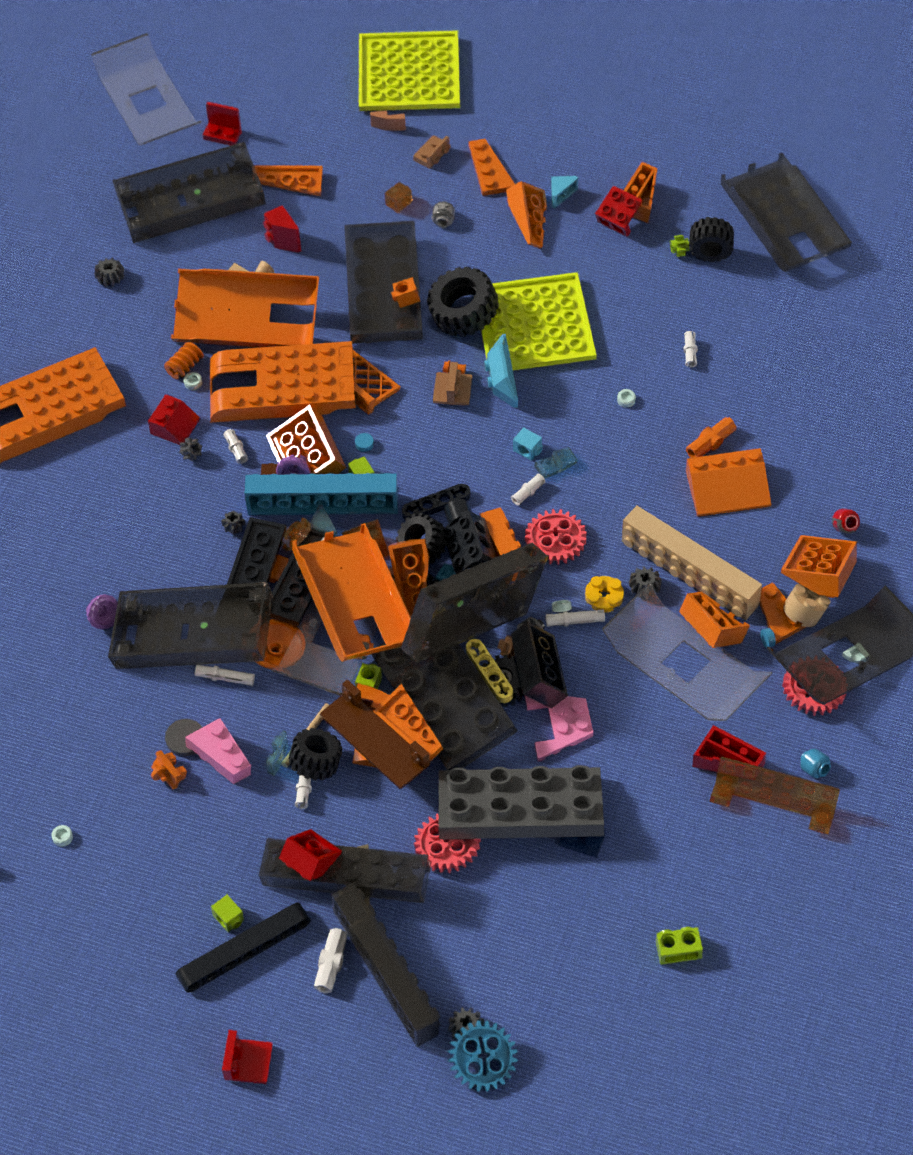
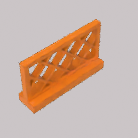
(362, 395)

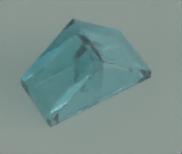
(322, 521)

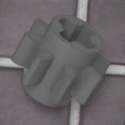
(190, 449)
(233, 522)

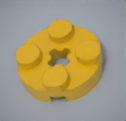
(608, 584)

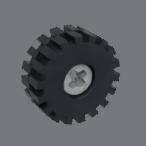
(510, 671)

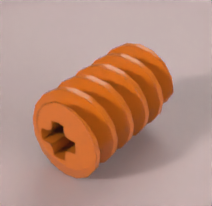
(182, 360)

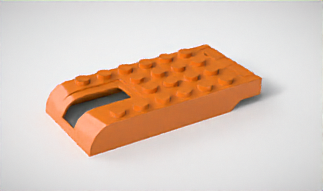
(249, 301)
(286, 381)
(57, 402)
(352, 584)

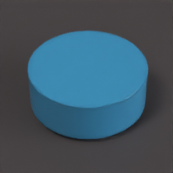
(364, 442)
(768, 637)

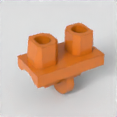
(164, 769)

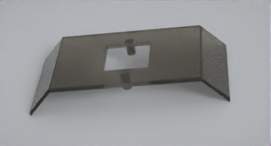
(878, 631)

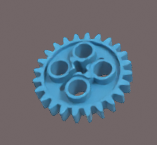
(501, 1053)

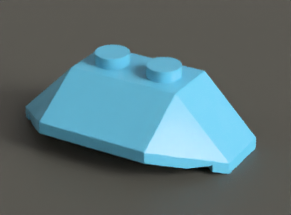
(501, 372)

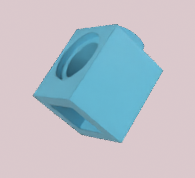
(527, 444)

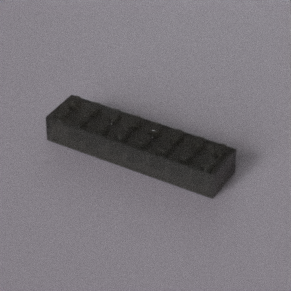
(375, 871)
(386, 965)

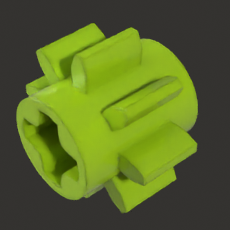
(679, 245)

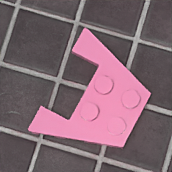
(569, 724)

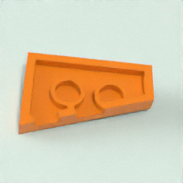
(772, 606)

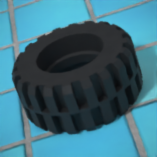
(469, 317)

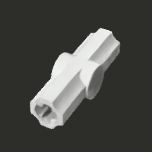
(330, 960)

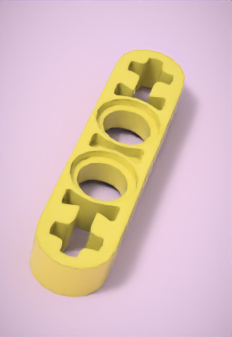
(486, 672)

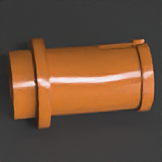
(446, 367)

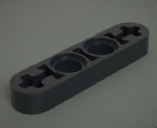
(434, 499)

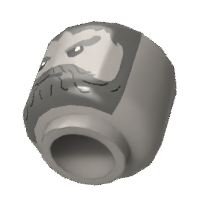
(443, 214)

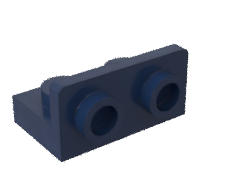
(586, 845)

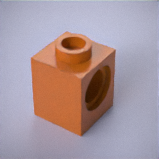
(405, 292)

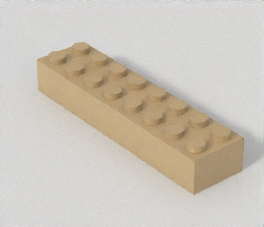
(691, 562)

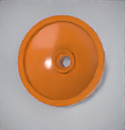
(279, 638)

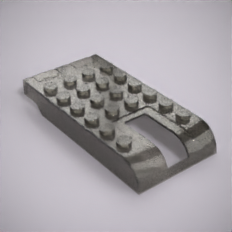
(782, 204)

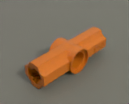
(711, 438)

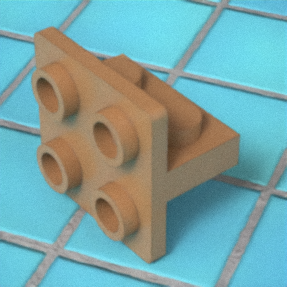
(452, 387)

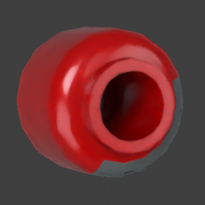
(845, 521)

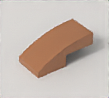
(387, 122)

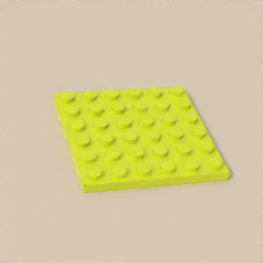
(408, 70)
(542, 322)

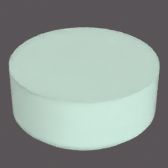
(193, 381)
(626, 398)
(561, 606)
(62, 835)

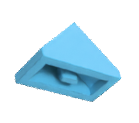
(562, 188)

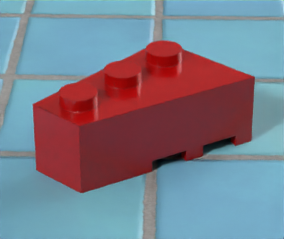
(723, 744)

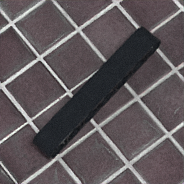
(243, 947)

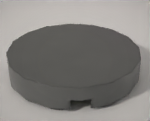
(176, 735)

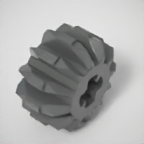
(109, 272)
(642, 577)
(463, 1018)

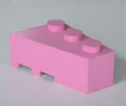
(220, 750)

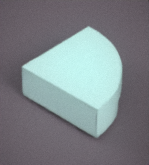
(854, 654)

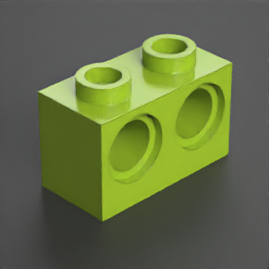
(680, 951)

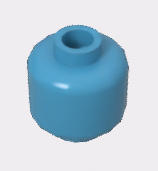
(815, 763)

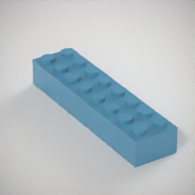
(336, 492)

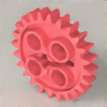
(556, 536)
(799, 695)
(448, 857)

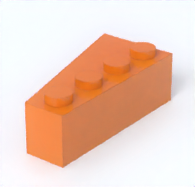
(501, 537)

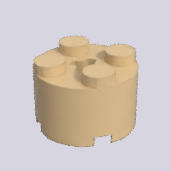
(805, 606)

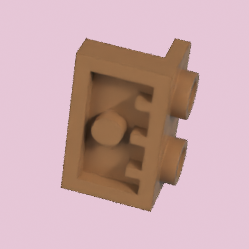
(432, 151)

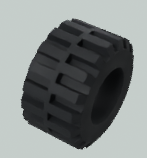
(711, 239)
(435, 534)
(315, 754)

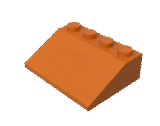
(310, 437)
(728, 482)
(821, 564)

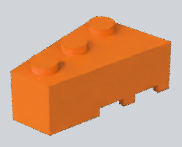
(642, 186)
(712, 622)

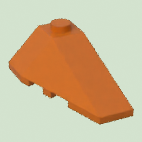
(528, 209)
(410, 569)

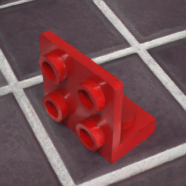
(223, 124)
(618, 210)
(246, 1059)

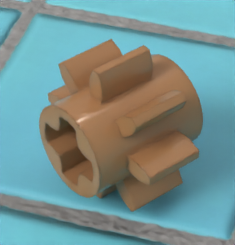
(506, 646)

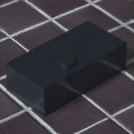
(539, 665)

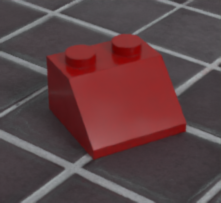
(282, 230)
(173, 420)
(309, 854)

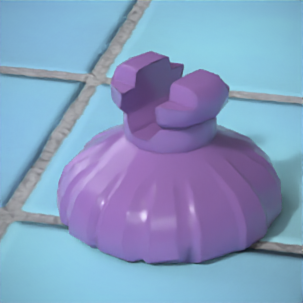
(292, 465)
(102, 611)

